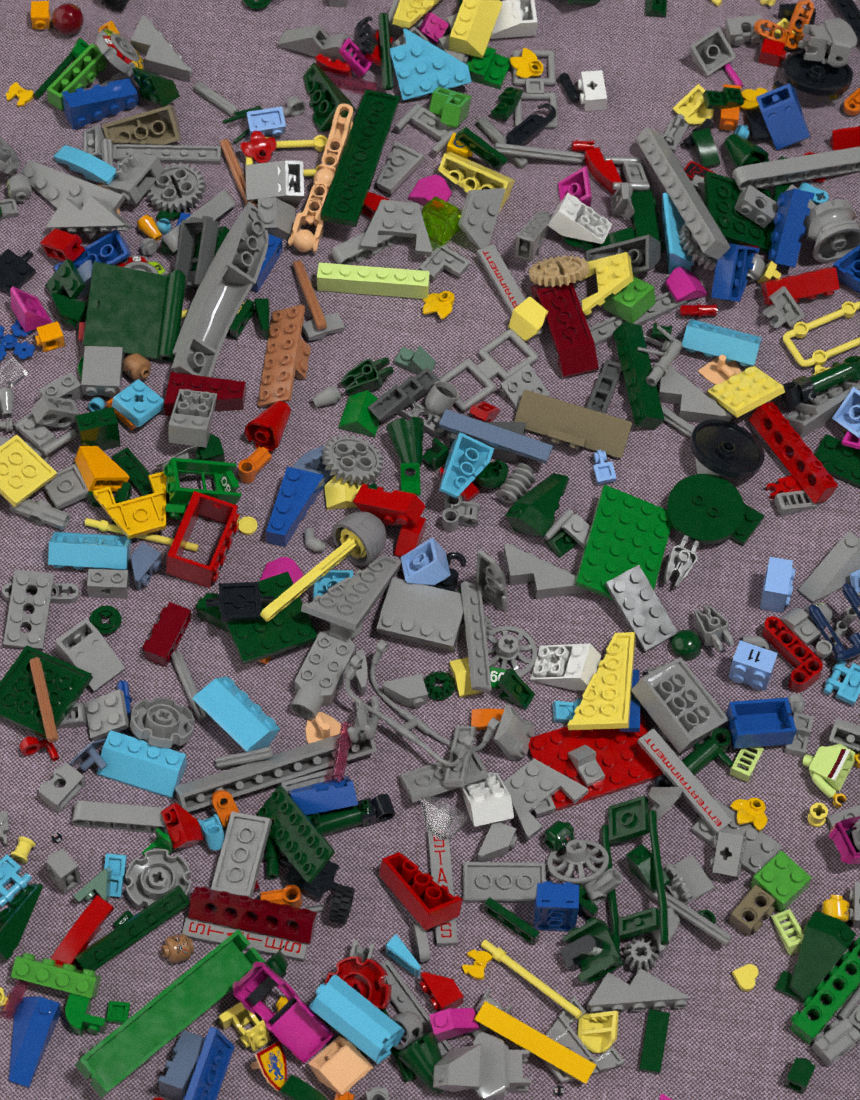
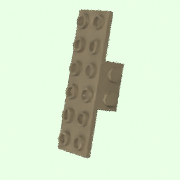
(573, 424)

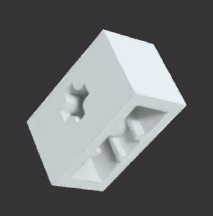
(593, 90)

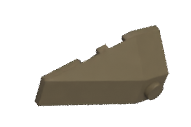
(151, 127)

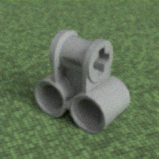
(459, 513)

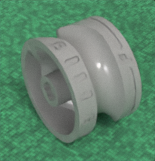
(832, 229)

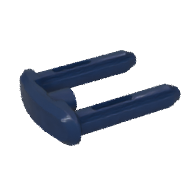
(821, 622)

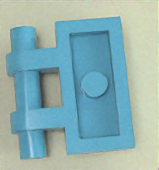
(850, 688)
(9, 871)

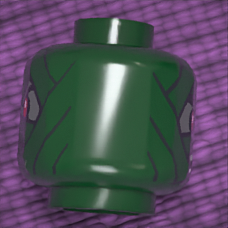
(559, 835)

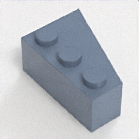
(181, 1067)

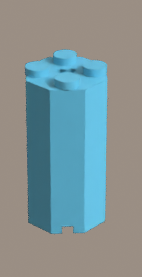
(356, 1019)

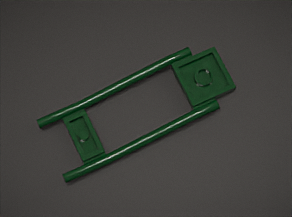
(627, 822)

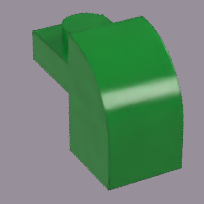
(176, 509)
(78, 1016)

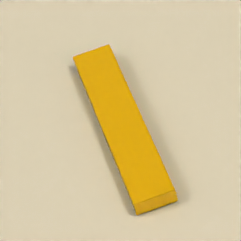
(535, 1042)

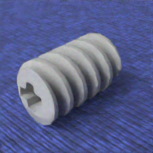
(516, 484)

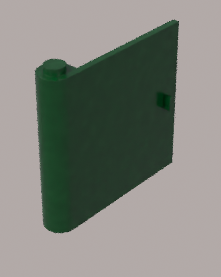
(134, 310)

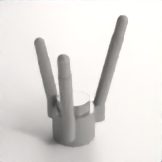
(665, 345)

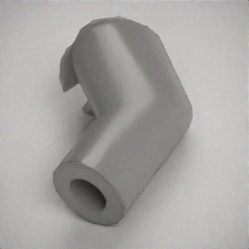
(313, 543)
(756, 640)

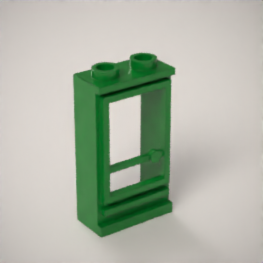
(202, 468)

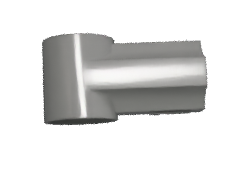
(599, 887)

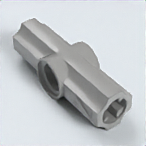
(42, 512)

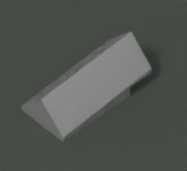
(818, 411)

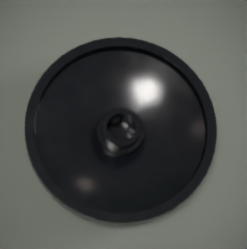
(816, 77)
(727, 449)

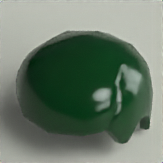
(686, 644)

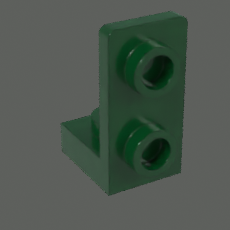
(122, 495)

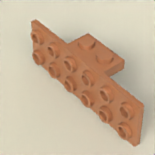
(285, 356)

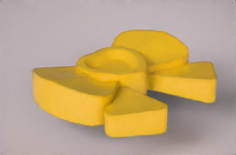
(23, 95)
(477, 970)

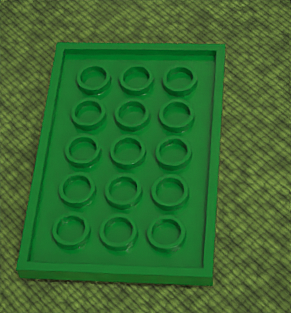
(621, 537)

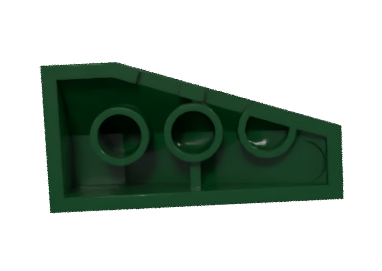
(324, 97)
(536, 509)
(15, 919)
(821, 948)

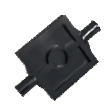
(14, 270)
(239, 601)
(319, 886)

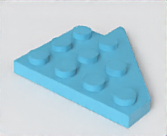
(424, 67)

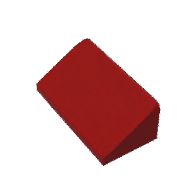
(845, 138)

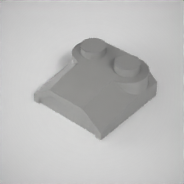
(513, 734)

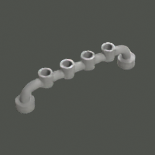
(824, 647)

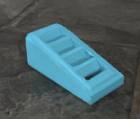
(398, 952)

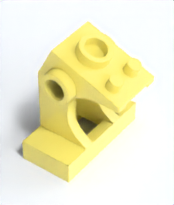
(240, 1017)

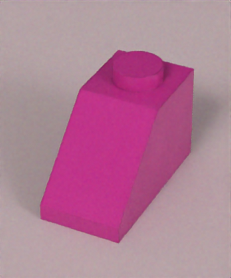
(453, 1022)

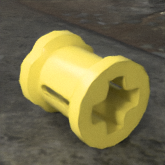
(822, 810)
(23, 849)

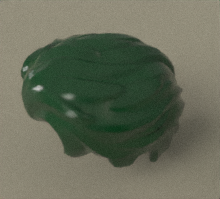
(493, 475)

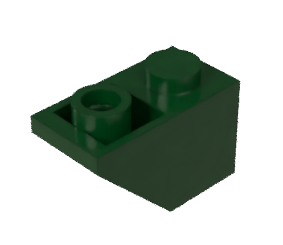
(213, 451)

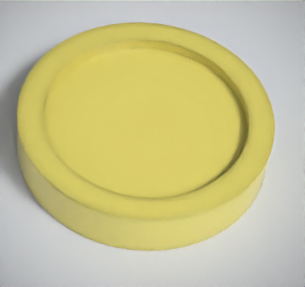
(247, 525)

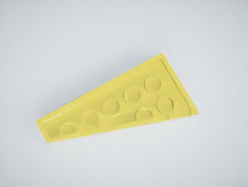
(411, 11)
(609, 691)

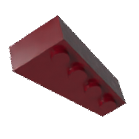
(230, 393)

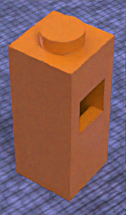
(730, 116)

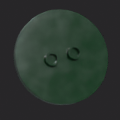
(705, 508)

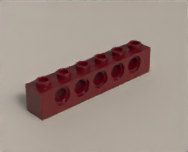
(242, 918)

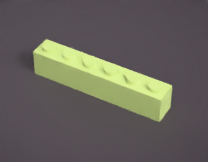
(373, 280)

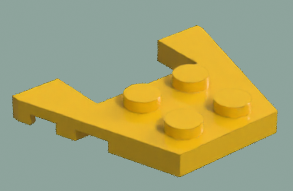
(139, 514)

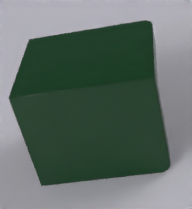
(436, 455)

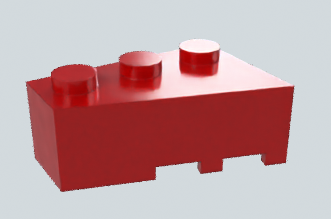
(389, 507)

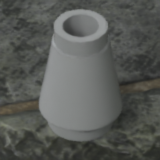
(326, 397)
(6, 402)

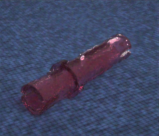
(354, 83)
(343, 744)

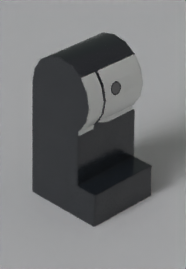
(580, 950)

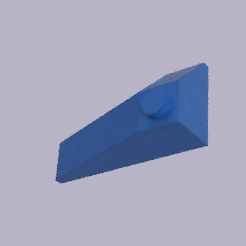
(107, 250)
(31, 1034)

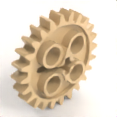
(559, 271)

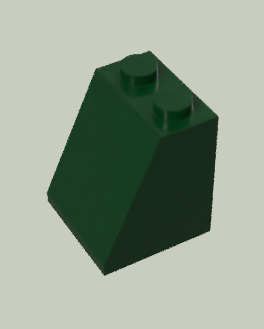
(98, 429)

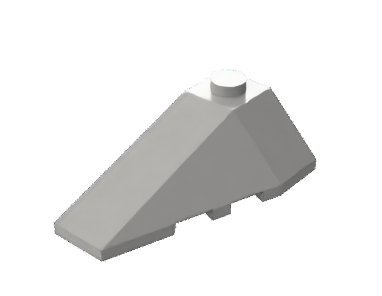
(833, 570)
(491, 580)

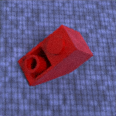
(181, 826)
(442, 991)

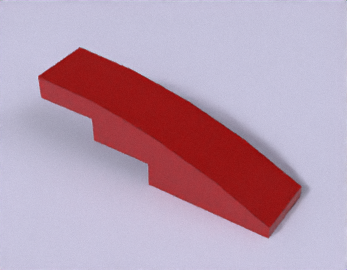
(82, 931)

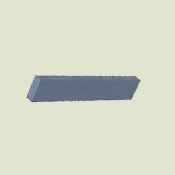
(496, 436)

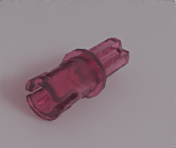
(14, 999)

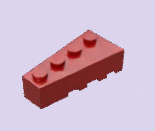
(418, 892)

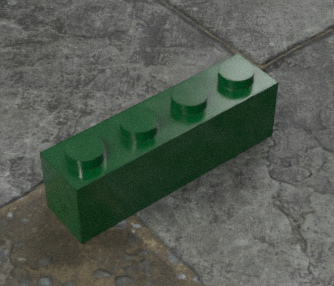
(645, 218)

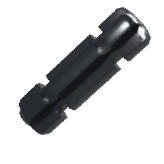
(569, 88)

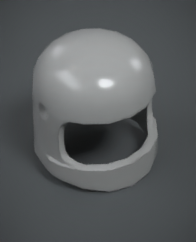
(437, 402)
(411, 1024)

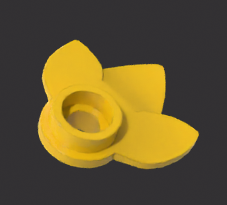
(526, 64)
(750, 95)
(439, 303)
(748, 812)

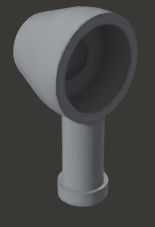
(295, 106)

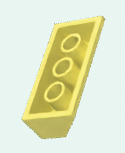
(474, 26)

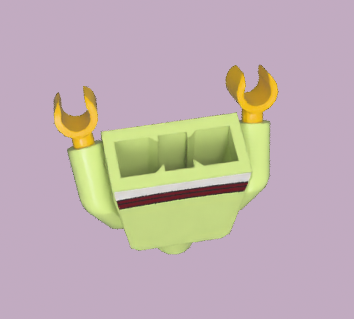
(830, 769)

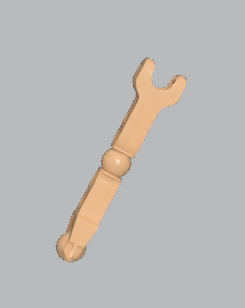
(304, 239)

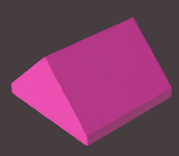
(576, 185)
(28, 310)

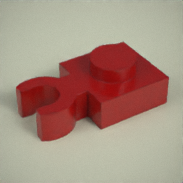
(784, 484)

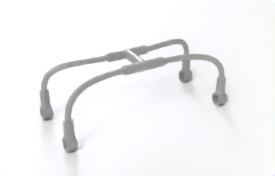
(413, 722)

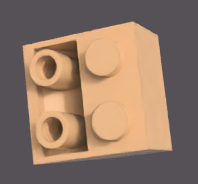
(340, 1065)

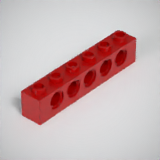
(793, 452)

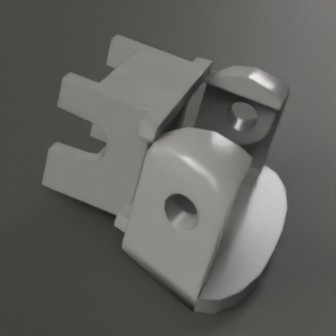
(832, 35)
(501, 1069)

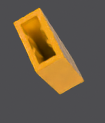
(99, 469)

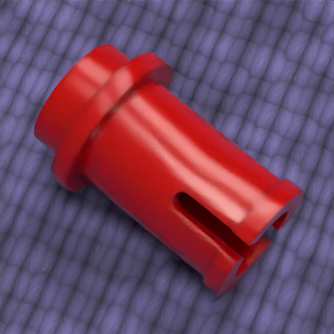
(582, 146)

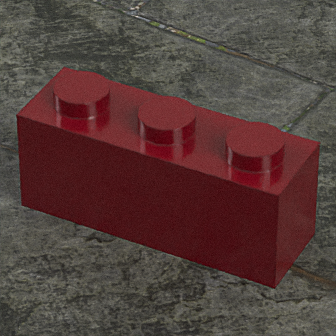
(167, 634)

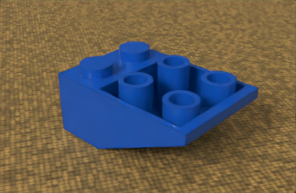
(783, 116)

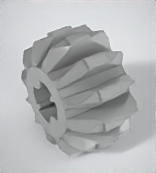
(644, 961)

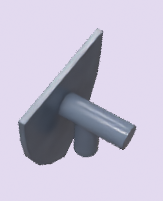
(312, 462)
(94, 756)

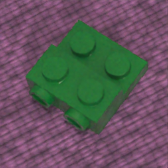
(490, 69)

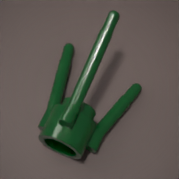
(238, 115)

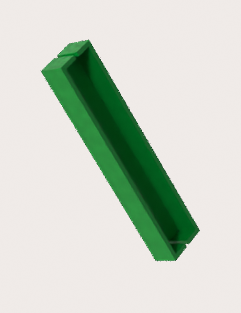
(167, 1014)

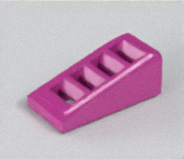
(359, 70)

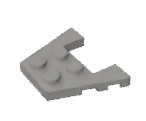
(398, 219)
(533, 786)
(564, 1034)

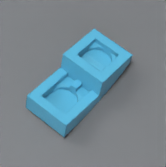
(564, 711)
(117, 864)

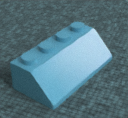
(672, 225)
(721, 341)
(89, 550)
(237, 714)
(142, 765)

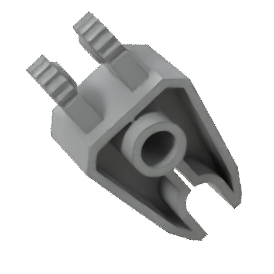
(680, 560)
(713, 627)

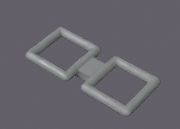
(535, 86)
(488, 368)

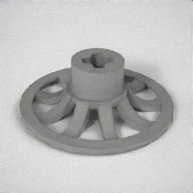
(508, 649)
(577, 854)

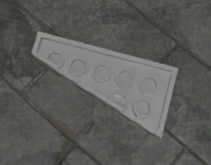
(58, 185)
(354, 597)

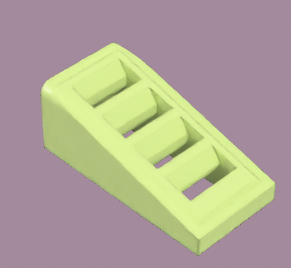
(742, 773)
(792, 943)

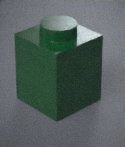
(800, 1075)

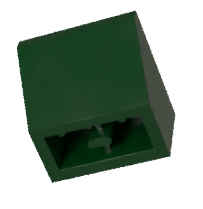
(155, 87)

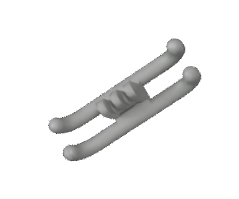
(363, 721)

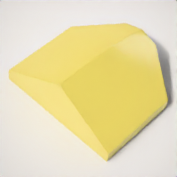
(694, 107)
(527, 318)
(339, 494)
(461, 676)
(598, 1030)

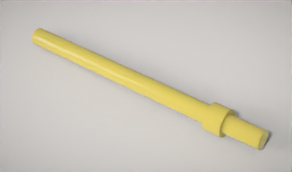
(105, 526)
(500, 955)

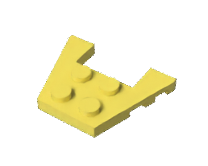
(612, 275)

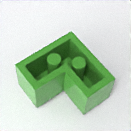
(450, 106)

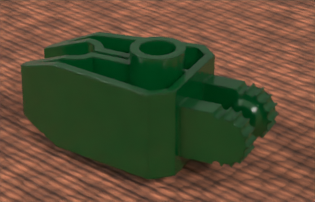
(366, 376)

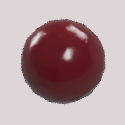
(68, 19)

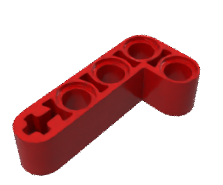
(775, 632)

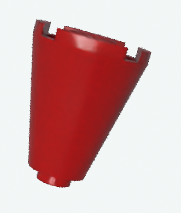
(269, 426)

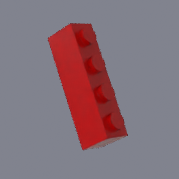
(804, 284)

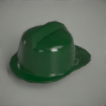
(278, 963)

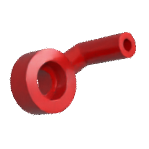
(31, 745)

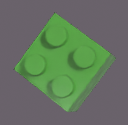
(631, 301)
(782, 880)

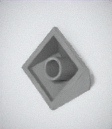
(711, 51)

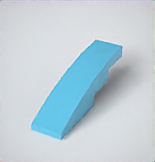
(87, 164)

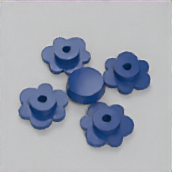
(9, 342)

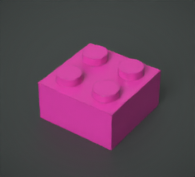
(433, 27)

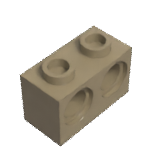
(748, 908)

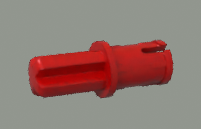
(698, 310)

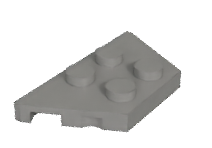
(480, 215)

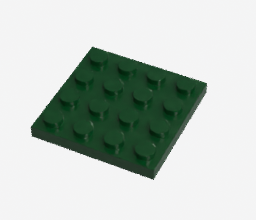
(720, 200)
(283, 632)
(19, 697)

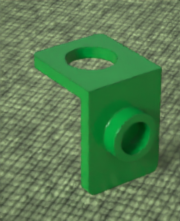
(410, 483)
(162, 842)

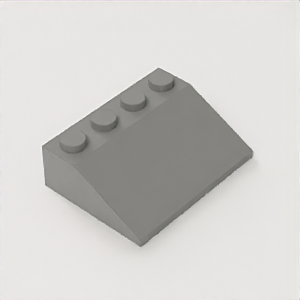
(421, 614)
(679, 704)

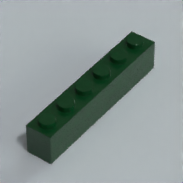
(636, 368)

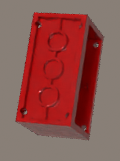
(213, 509)

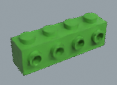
(77, 75)
(56, 976)

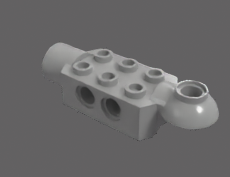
(323, 670)

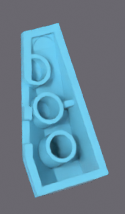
(463, 464)

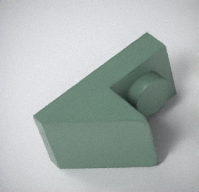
(413, 360)
(100, 883)

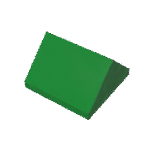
(358, 417)

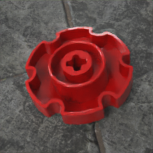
(367, 977)

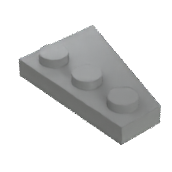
(400, 166)

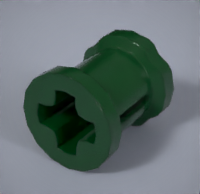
(657, 334)

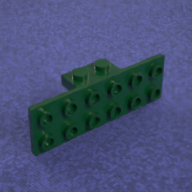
(296, 834)

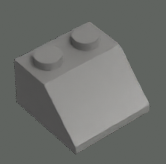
(277, 216)

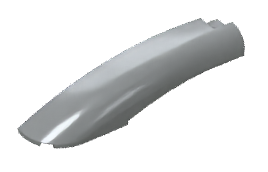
(221, 294)

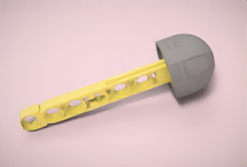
(358, 539)

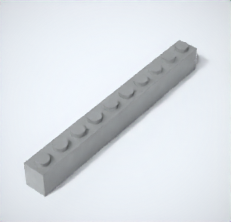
(682, 193)
(268, 771)

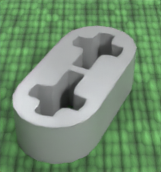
(422, 943)

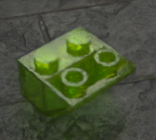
(440, 220)

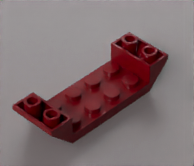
(567, 329)

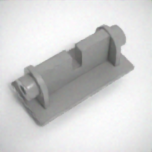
(675, 131)

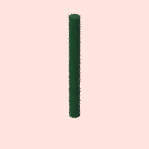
(58, 71)

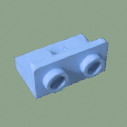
(267, 121)

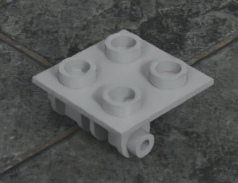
(522, 380)
(687, 880)

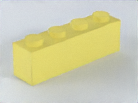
(473, 175)

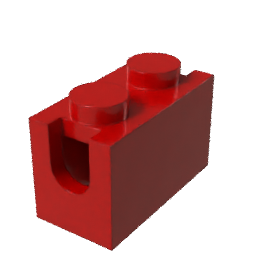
(62, 245)

